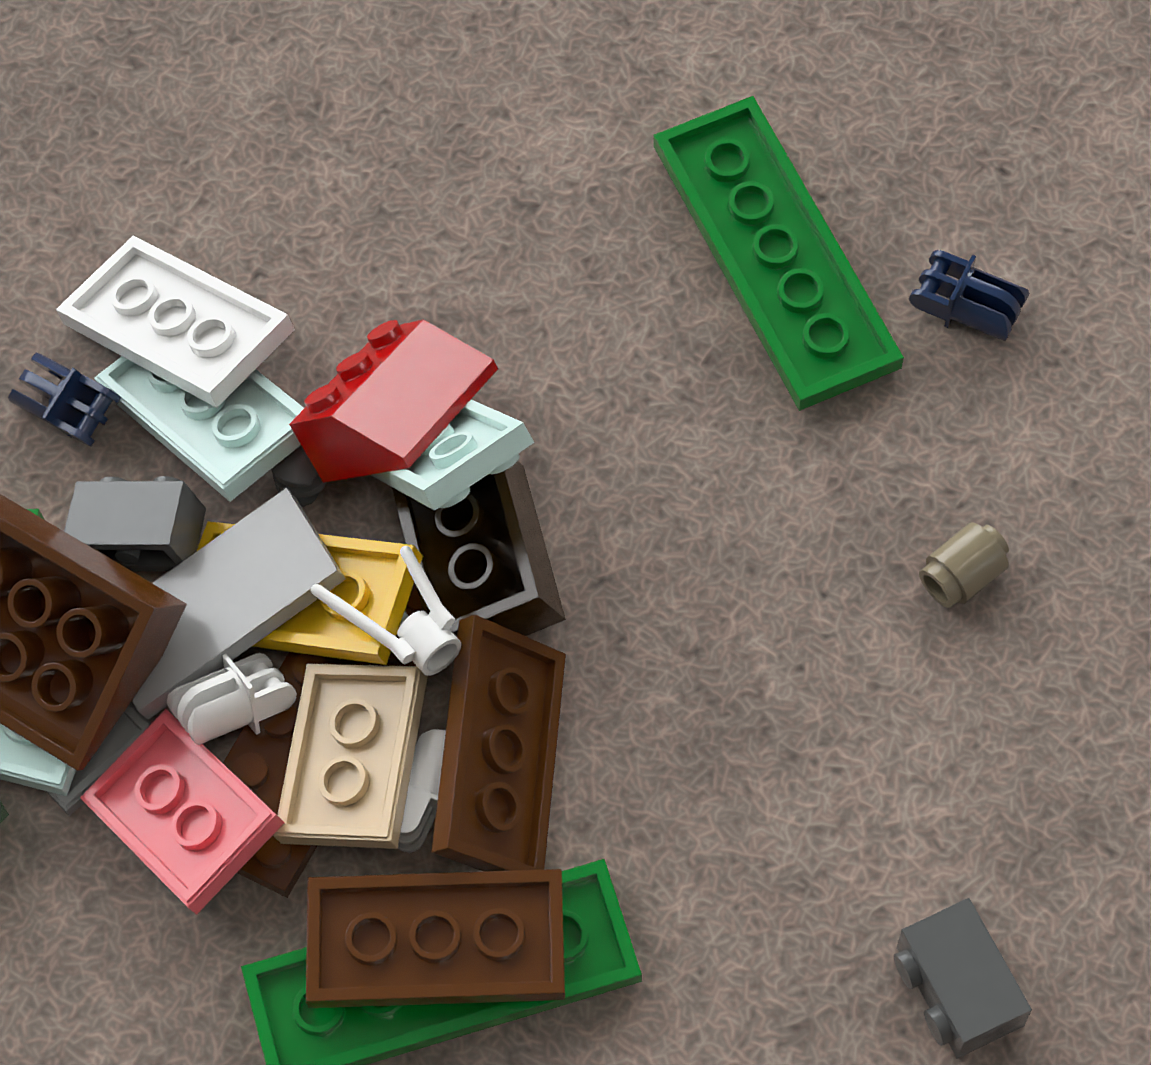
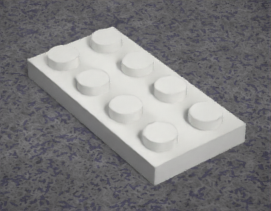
(175, 320)

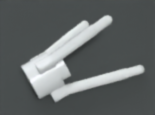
(421, 636)

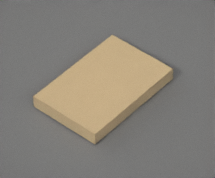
(351, 755)

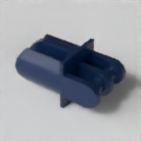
(974, 299)
(73, 405)

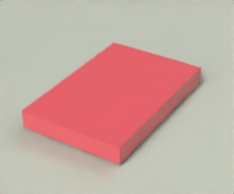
(181, 811)

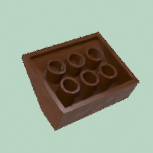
(72, 636)

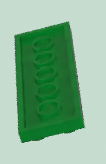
(777, 253)
(595, 962)

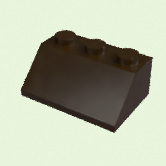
(486, 554)

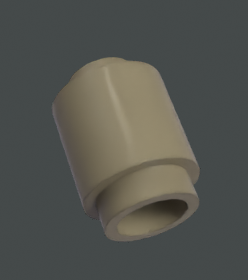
(965, 564)

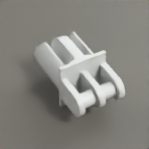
(231, 698)
(422, 790)

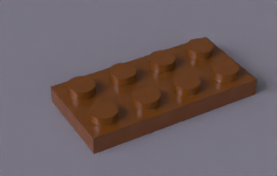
(499, 749)
(435, 938)

